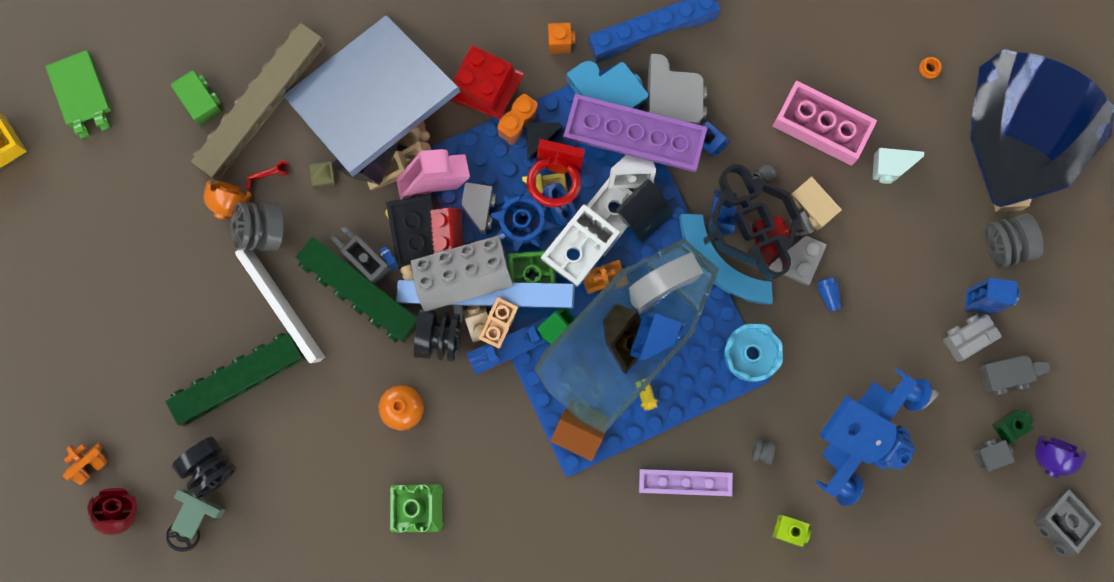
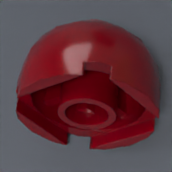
(112, 511)

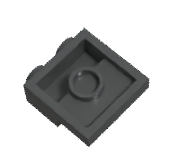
(1067, 524)

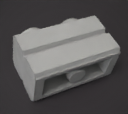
(972, 337)

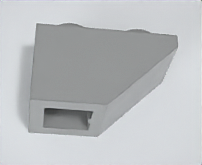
(477, 204)

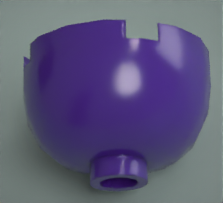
(1058, 456)

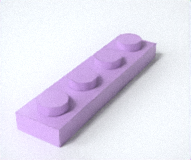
(685, 482)

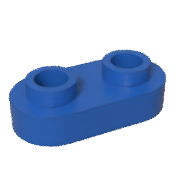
(556, 190)

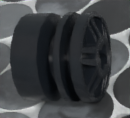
(437, 335)
(204, 467)

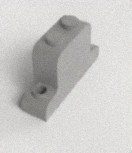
(675, 93)

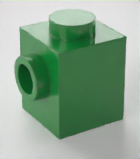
(555, 324)

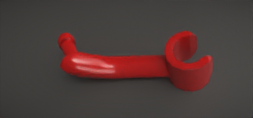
(262, 174)

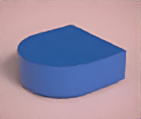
(388, 257)

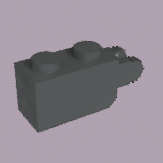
(362, 257)
(1011, 373)

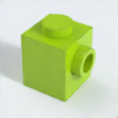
(791, 530)

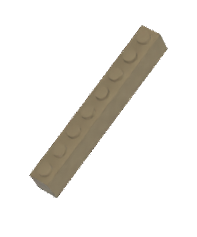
(258, 102)

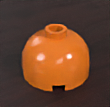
(222, 197)
(401, 407)

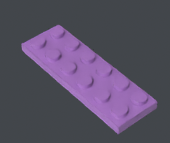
(635, 133)

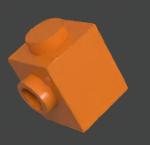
(560, 38)

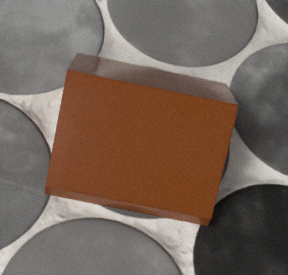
(577, 436)

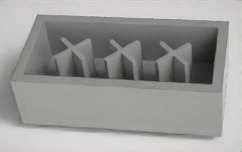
(461, 273)

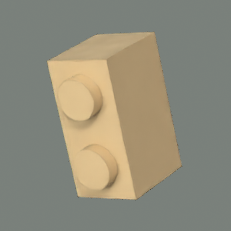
(816, 203)

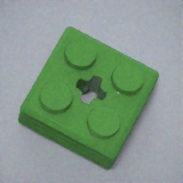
(522, 263)

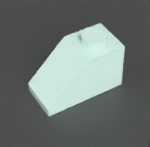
(893, 163)

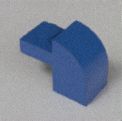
(726, 217)

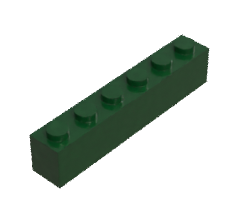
(357, 289)
(234, 380)

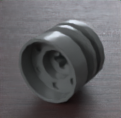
(256, 226)
(1014, 240)

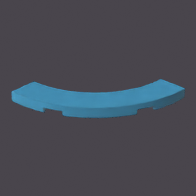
(728, 278)

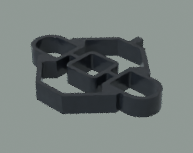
(755, 187)

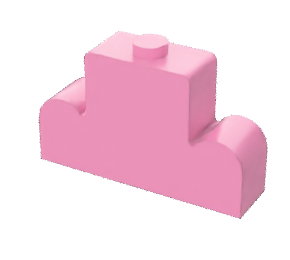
(431, 173)

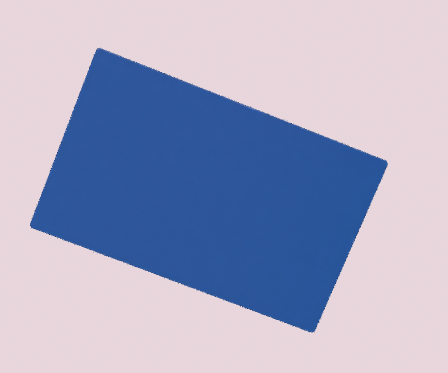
(693, 378)

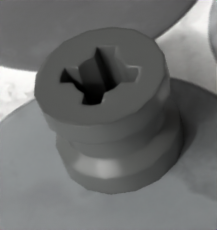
(763, 451)

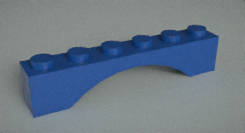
(620, 37)

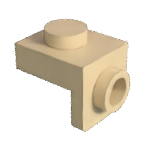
(475, 319)

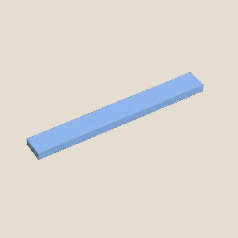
(521, 294)

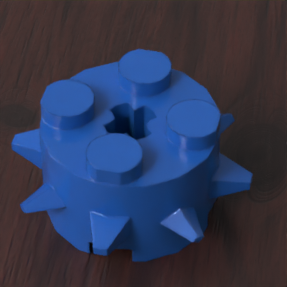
(522, 208)

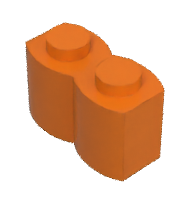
(513, 123)

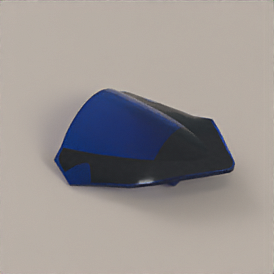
(1035, 125)

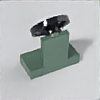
(190, 518)

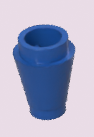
(830, 293)

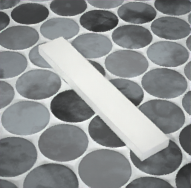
(280, 306)

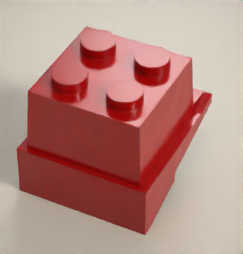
(486, 83)

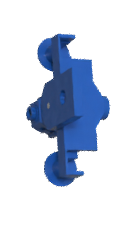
(865, 433)

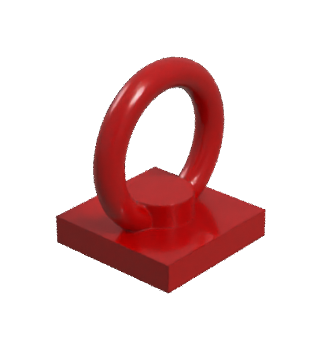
(560, 160)

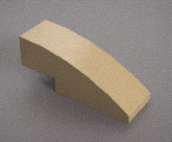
(399, 163)

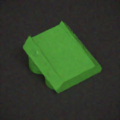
(416, 508)

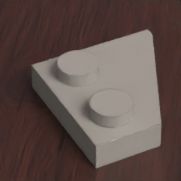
(804, 260)

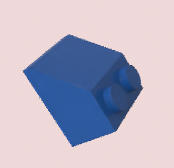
(655, 335)

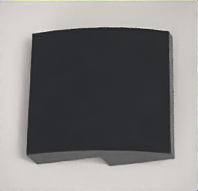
(644, 210)

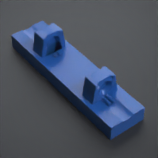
(513, 346)

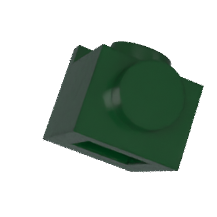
(1006, 426)

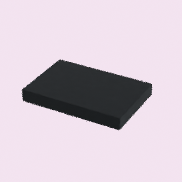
(411, 228)

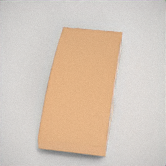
(498, 322)

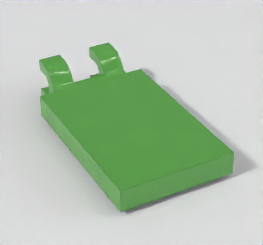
(79, 92)

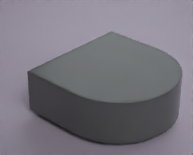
(804, 226)

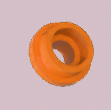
(934, 63)

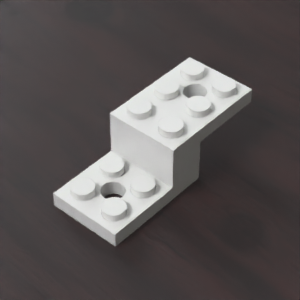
(590, 232)

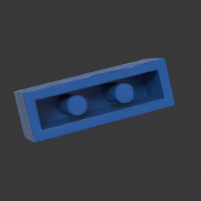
(991, 296)

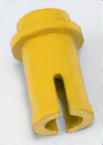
(648, 399)

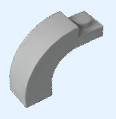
(663, 281)

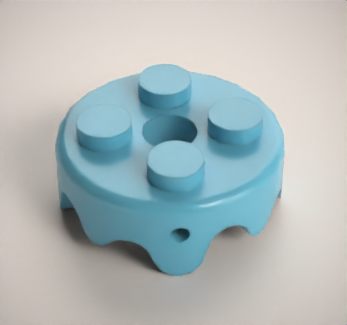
(768, 346)

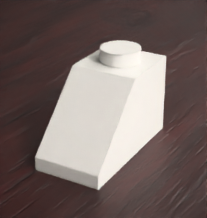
(631, 172)

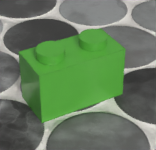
(196, 98)

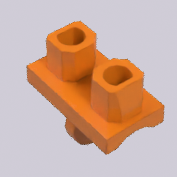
(601, 276)
(76, 470)

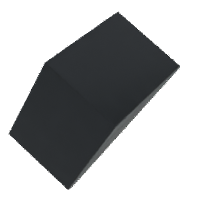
(538, 131)

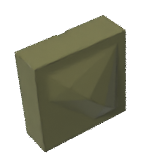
(322, 174)

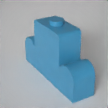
(614, 86)

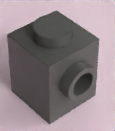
(994, 455)

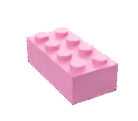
(824, 123)

